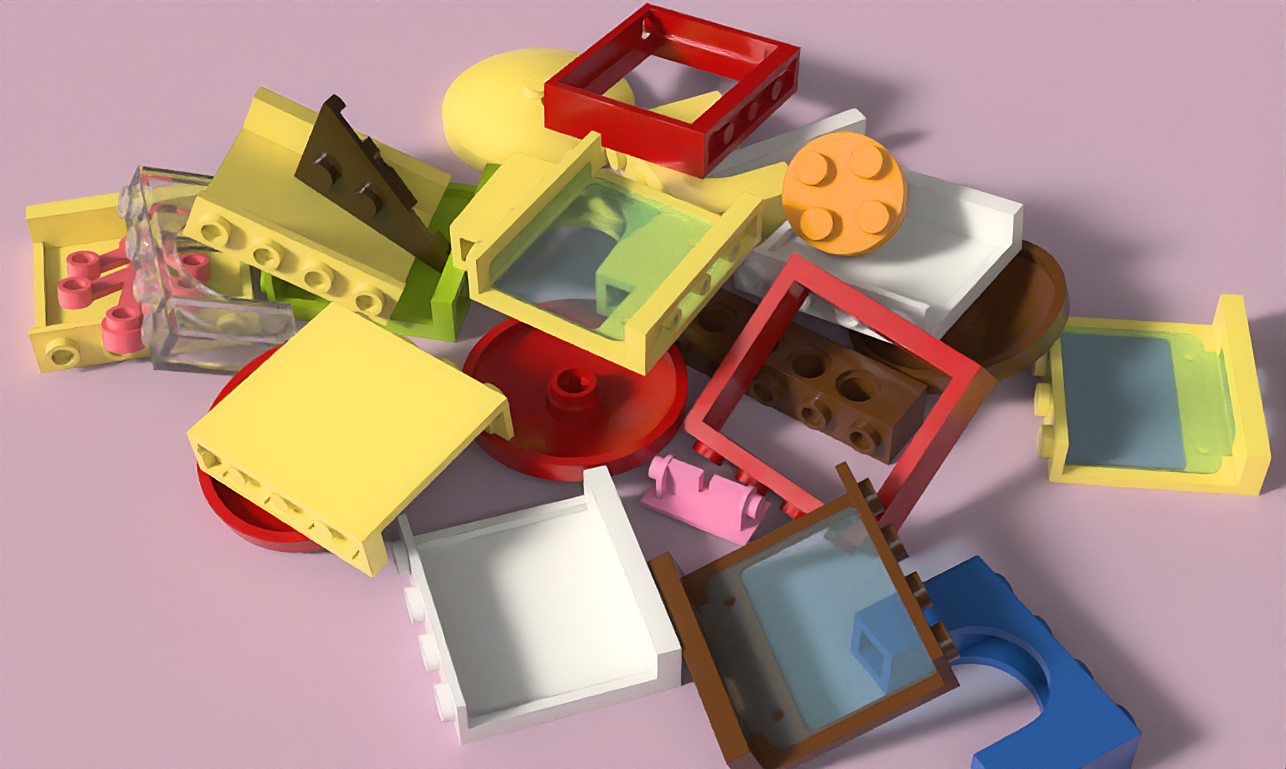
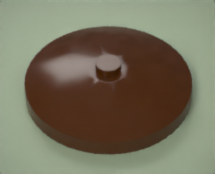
(1001, 330)

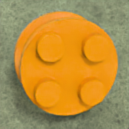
(845, 194)

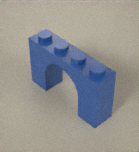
(995, 629)

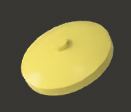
(500, 109)

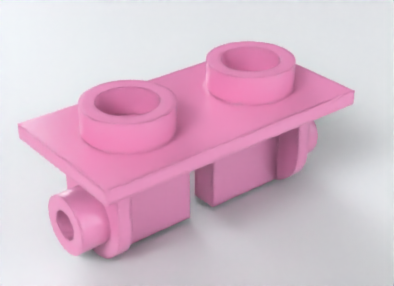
(705, 503)

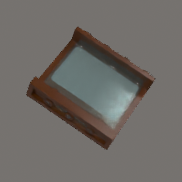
(807, 634)

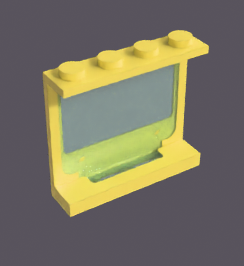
(609, 259)
(1154, 405)

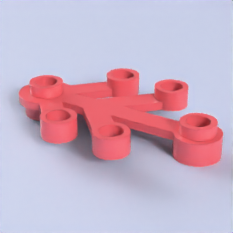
(122, 322)

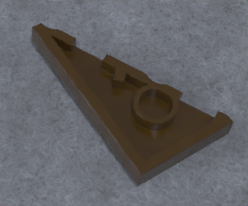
(365, 186)

